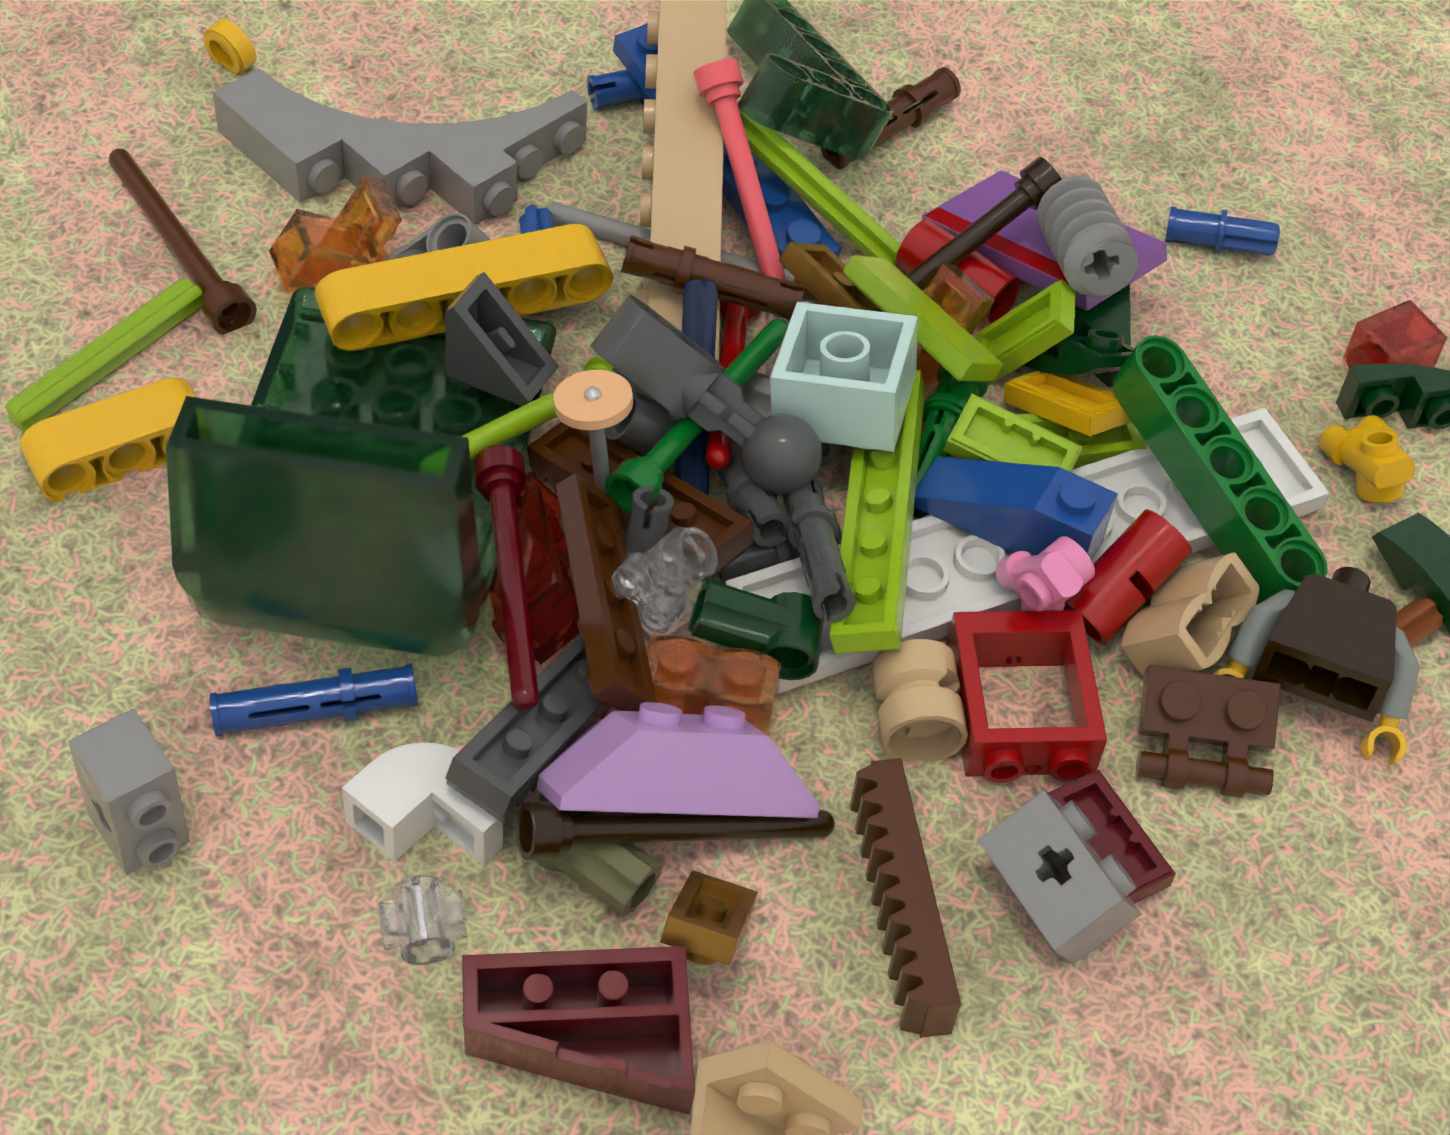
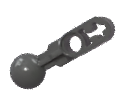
(777, 450)

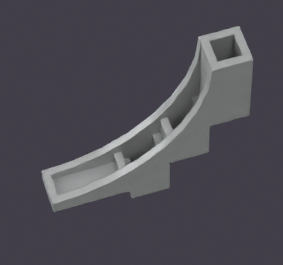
(464, 163)

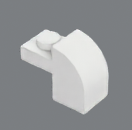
(407, 795)

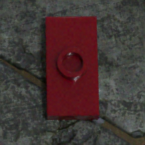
(1118, 833)

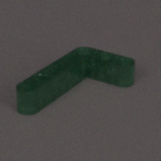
(805, 82)

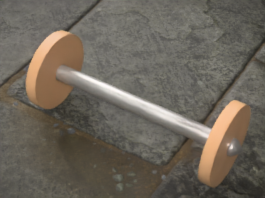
(592, 403)

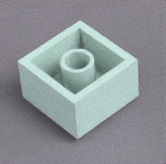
(847, 373)

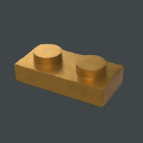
(823, 276)
(709, 918)

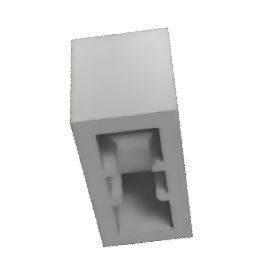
(130, 792)
(1085, 908)

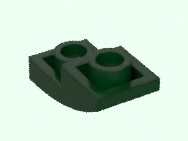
(1092, 354)
(1414, 391)
(1419, 553)

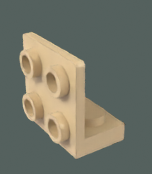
(769, 1093)

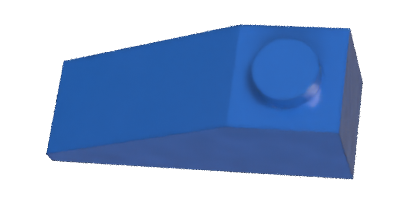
(1016, 503)

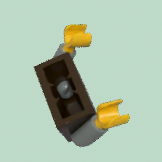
(1334, 649)

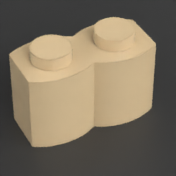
(1191, 615)

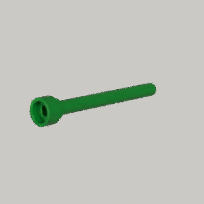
(650, 469)

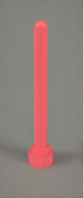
(720, 85)

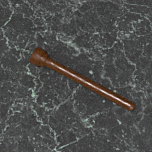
(221, 299)

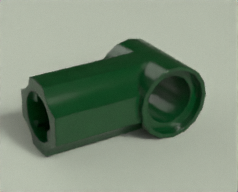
(774, 626)

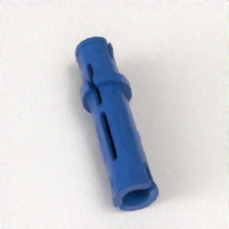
(314, 699)

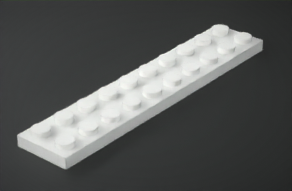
(958, 570)

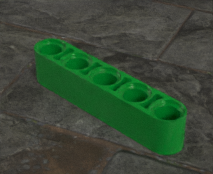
(1215, 467)

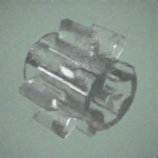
(423, 920)

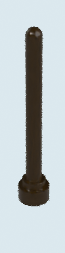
(1029, 190)
(547, 831)

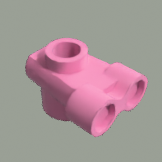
(1046, 578)

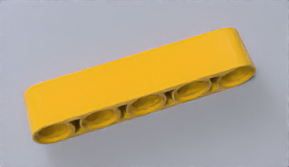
(411, 293)

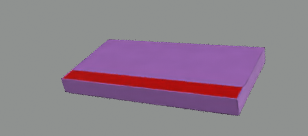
(1021, 245)

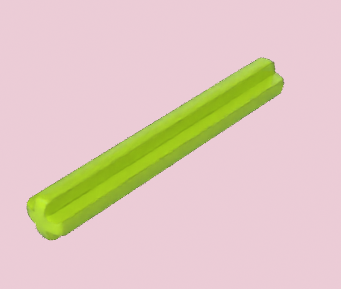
(819, 191)
(104, 354)

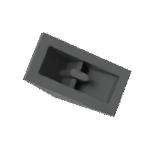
(493, 345)

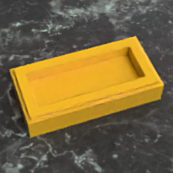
(1066, 402)

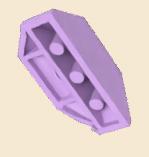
(676, 766)

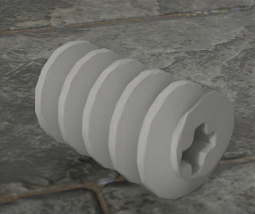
(1086, 237)

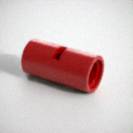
(997, 282)
(1129, 574)

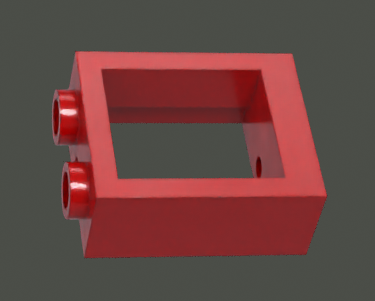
(1027, 640)

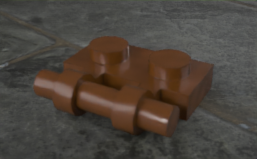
(1208, 711)

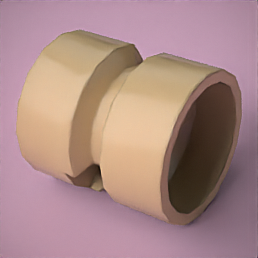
(919, 701)

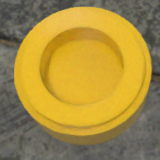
(229, 46)

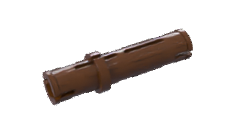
(931, 94)
(732, 282)

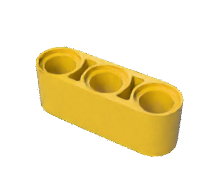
(104, 438)

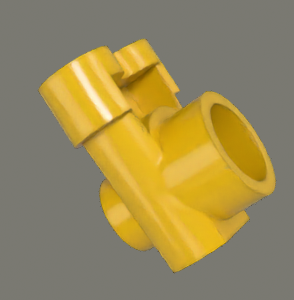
(1374, 455)

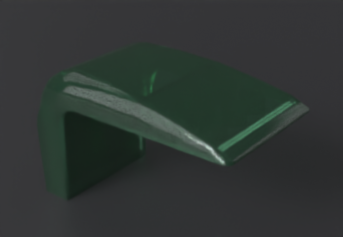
(339, 494)

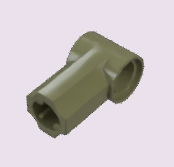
(610, 871)

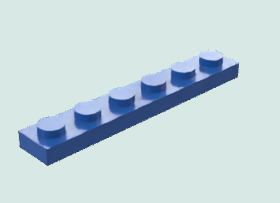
(787, 211)

